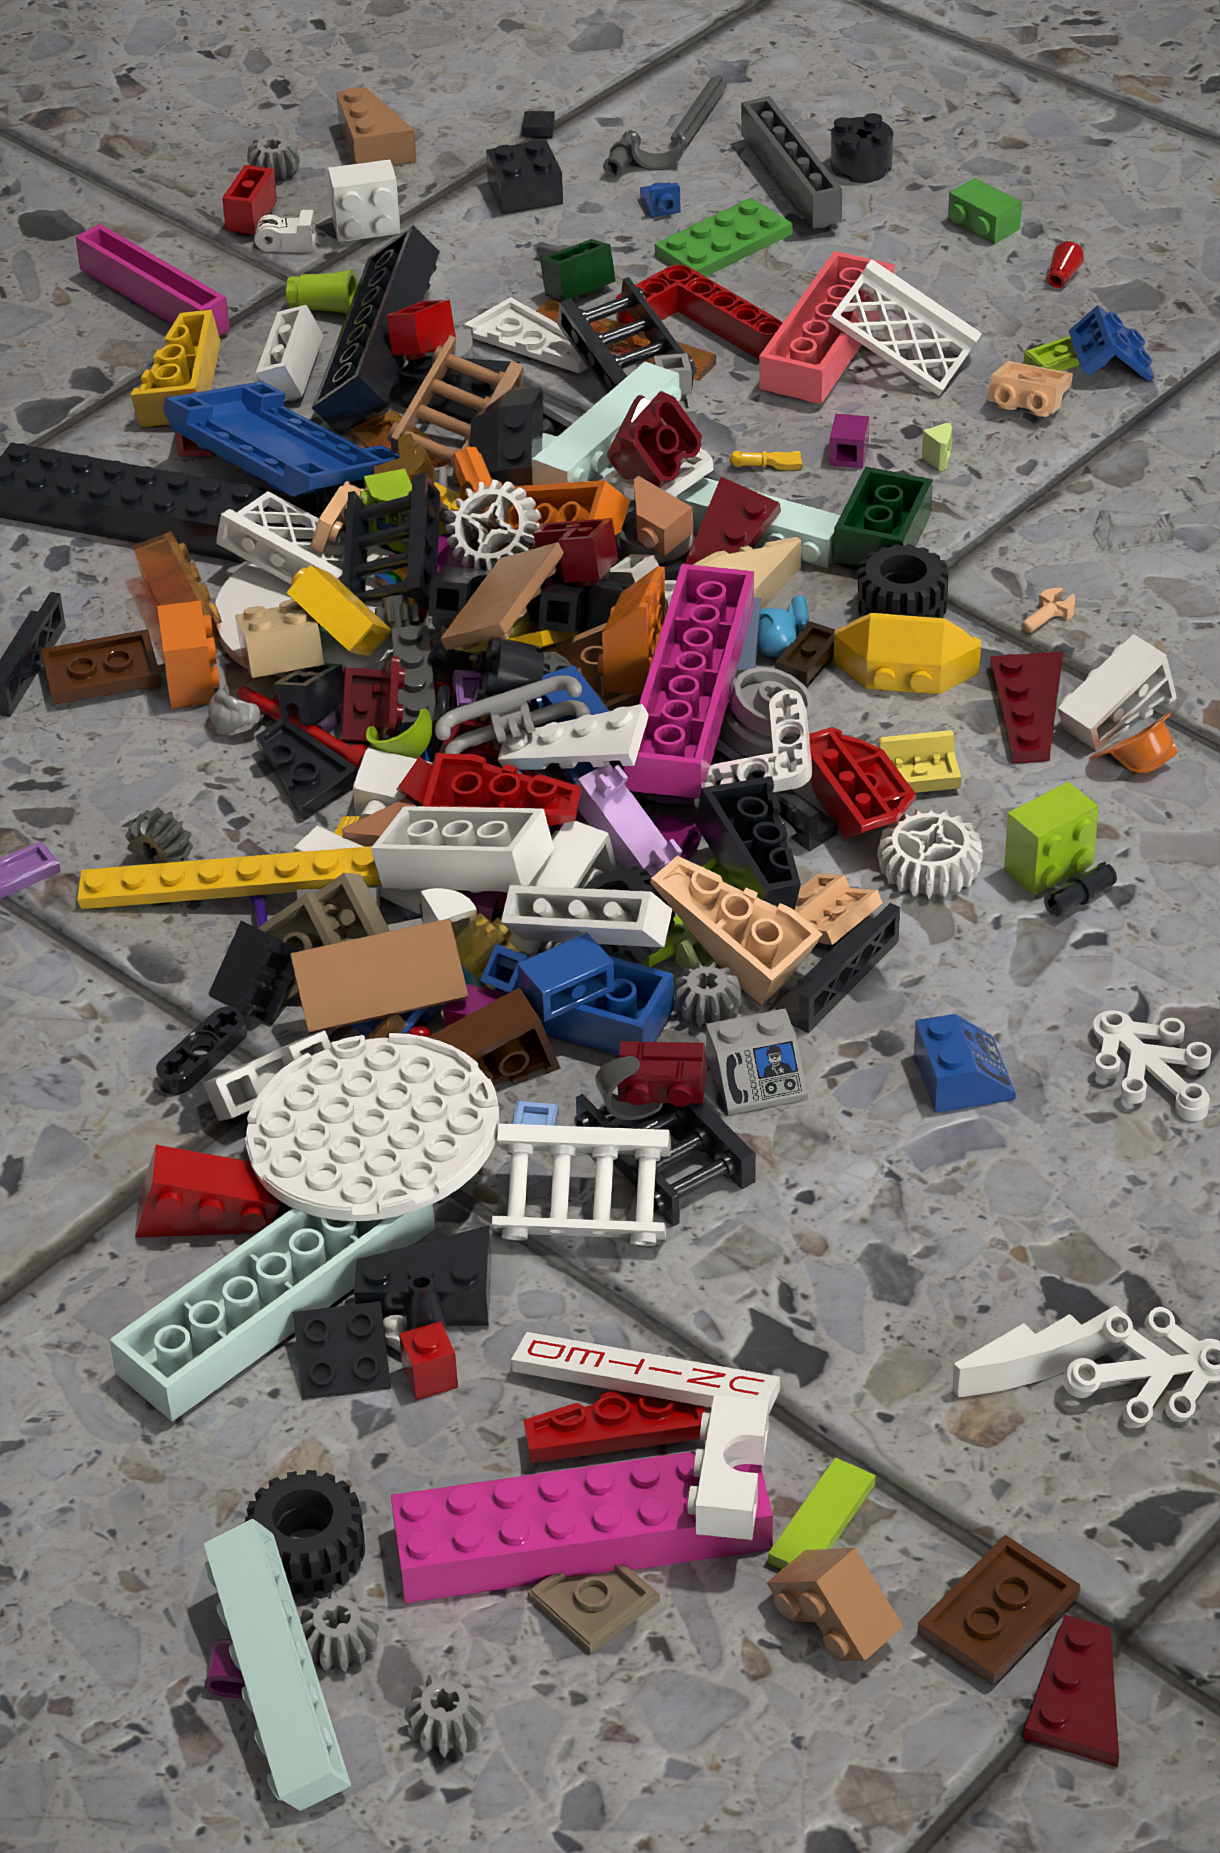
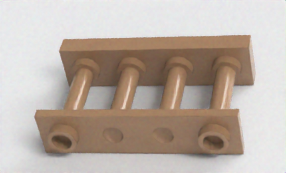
(443, 360)

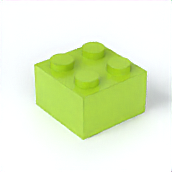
(1051, 838)

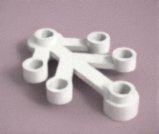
(1118, 1030)
(1154, 1365)

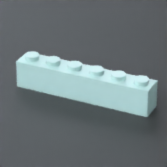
(583, 446)
(275, 1666)

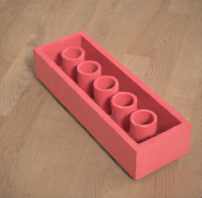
(807, 349)

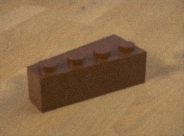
(503, 1039)

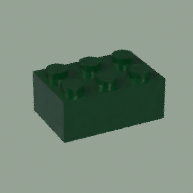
(880, 513)

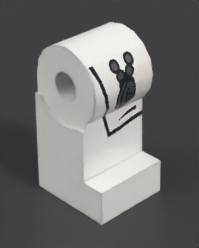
(286, 234)

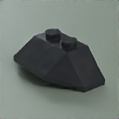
(510, 435)

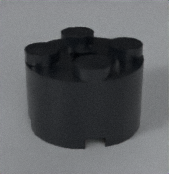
(861, 148)
(506, 667)

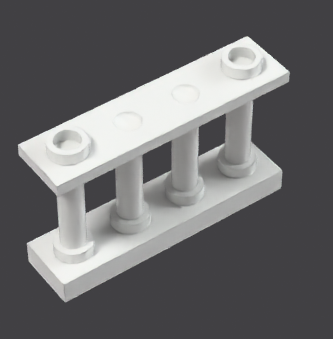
(563, 1143)

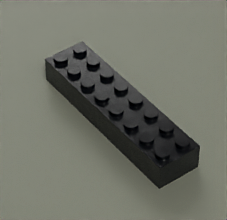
(362, 360)
(117, 498)

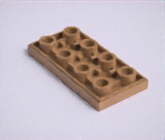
(502, 597)
(379, 976)

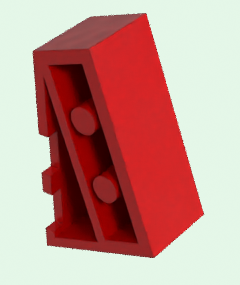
(201, 1196)

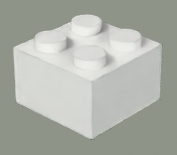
(364, 200)

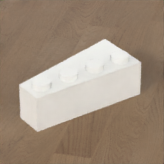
(577, 858)

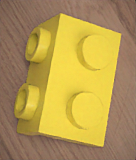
(925, 759)

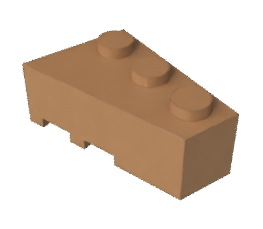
(373, 129)

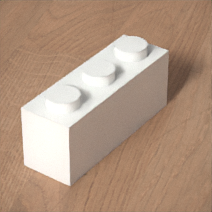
(290, 351)

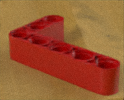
(709, 305)

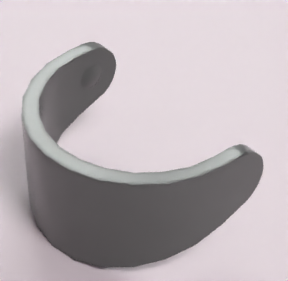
(657, 161)
(609, 1077)

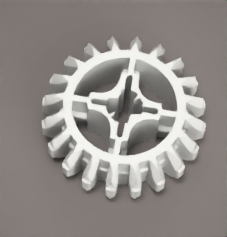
(500, 501)
(930, 853)

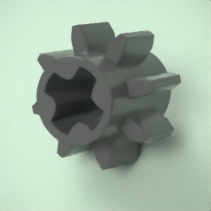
(397, 612)

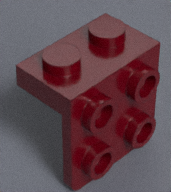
(371, 700)

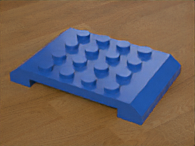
(270, 441)

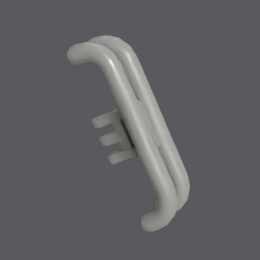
(511, 713)

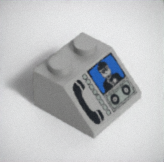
(755, 1061)

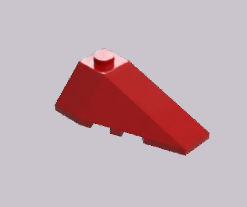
(472, 782)

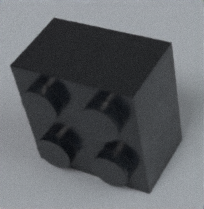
(524, 176)

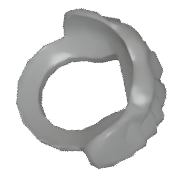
(230, 713)

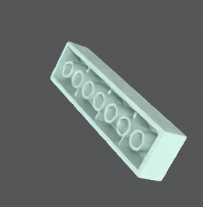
(248, 1303)

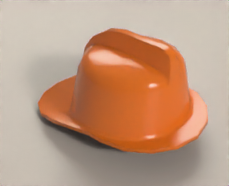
(1144, 750)

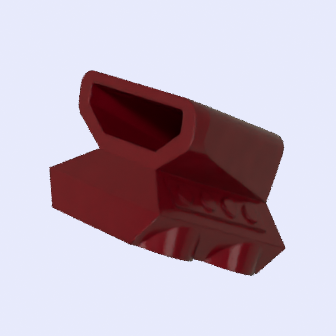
(654, 440)

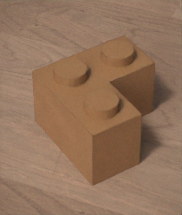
(840, 1597)

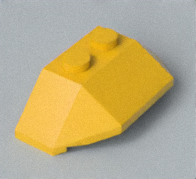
(906, 653)

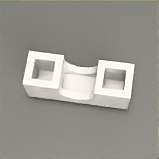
(237, 1089)
(726, 1497)

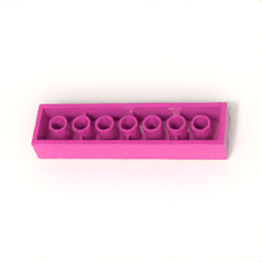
(692, 679)
(558, 1523)

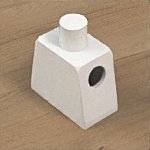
(378, 780)

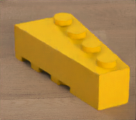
(180, 367)

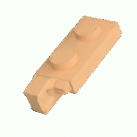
(332, 519)

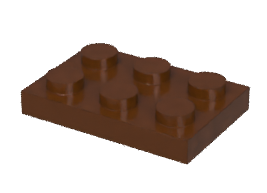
(100, 667)
(998, 1609)

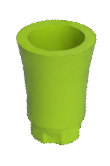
(322, 291)

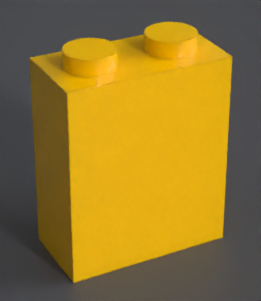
(338, 610)

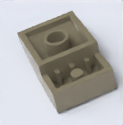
(330, 916)

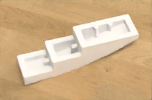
(1029, 1357)

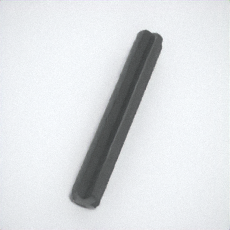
(699, 109)

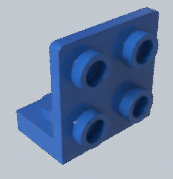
(1102, 336)

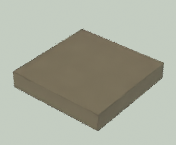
(594, 1605)

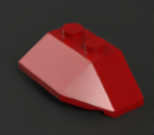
(856, 782)

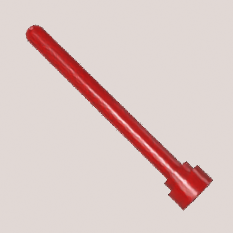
(353, 753)

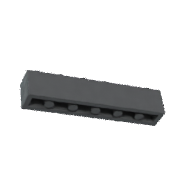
(791, 162)

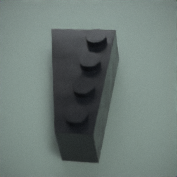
(749, 838)

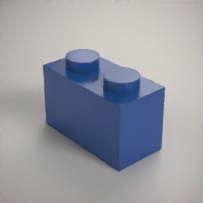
(566, 977)

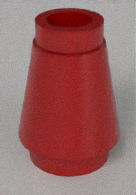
(1065, 262)

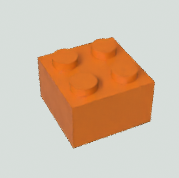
(188, 653)

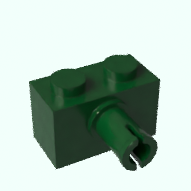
(578, 270)

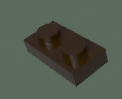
(807, 652)

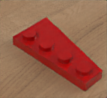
(610, 1425)

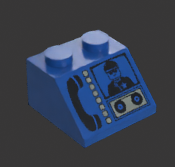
(960, 1064)

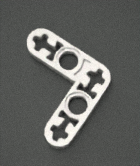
(776, 763)

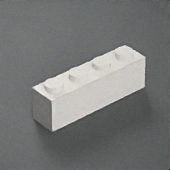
(606, 915)

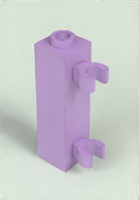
(613, 809)

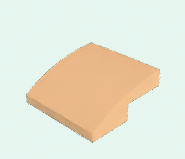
(834, 906)

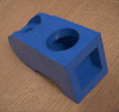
(502, 969)

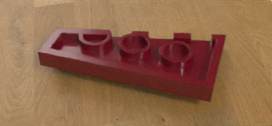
(1028, 701)

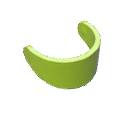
(409, 743)

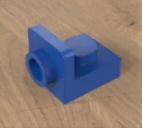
(661, 199)

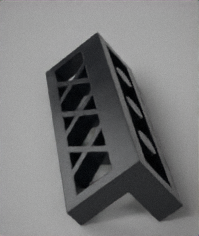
(23, 656)
(809, 822)
(841, 969)

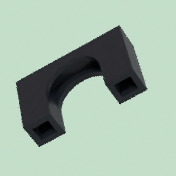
(557, 606)

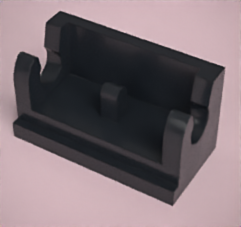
(313, 690)

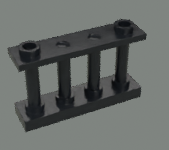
(592, 344)
(420, 556)
(706, 1133)

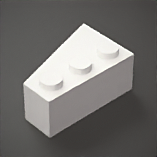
(1117, 693)

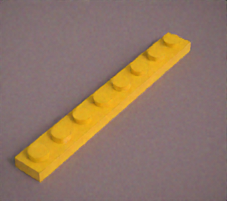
(222, 877)

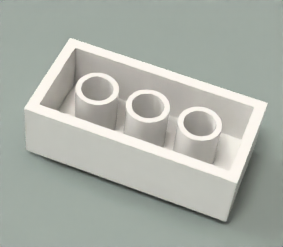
(462, 848)

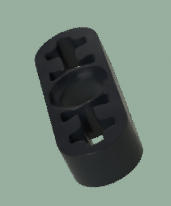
(197, 1066)

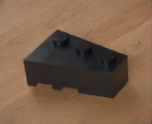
(416, 370)
(456, 1263)

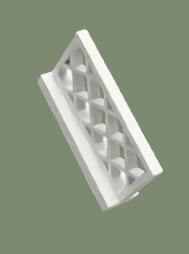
(916, 312)
(267, 546)

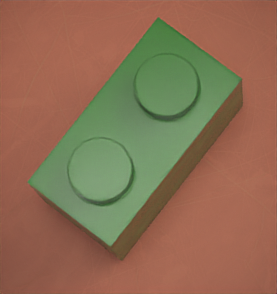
(984, 210)

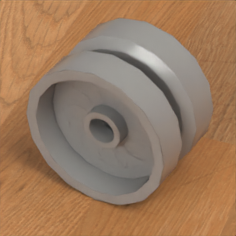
(747, 713)

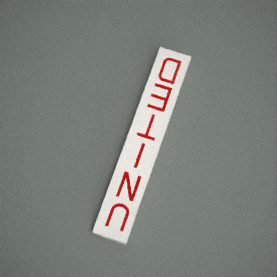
(638, 1371)

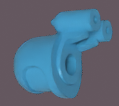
(781, 627)

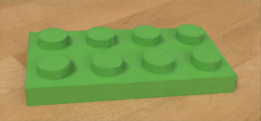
(724, 238)

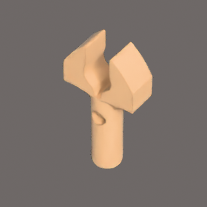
(1051, 605)

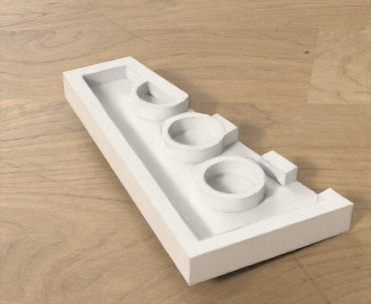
(527, 333)
(587, 739)

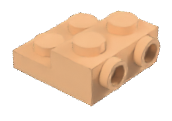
(1028, 388)

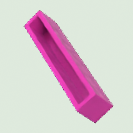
(146, 277)

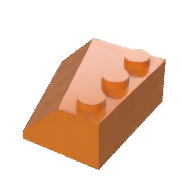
(633, 634)

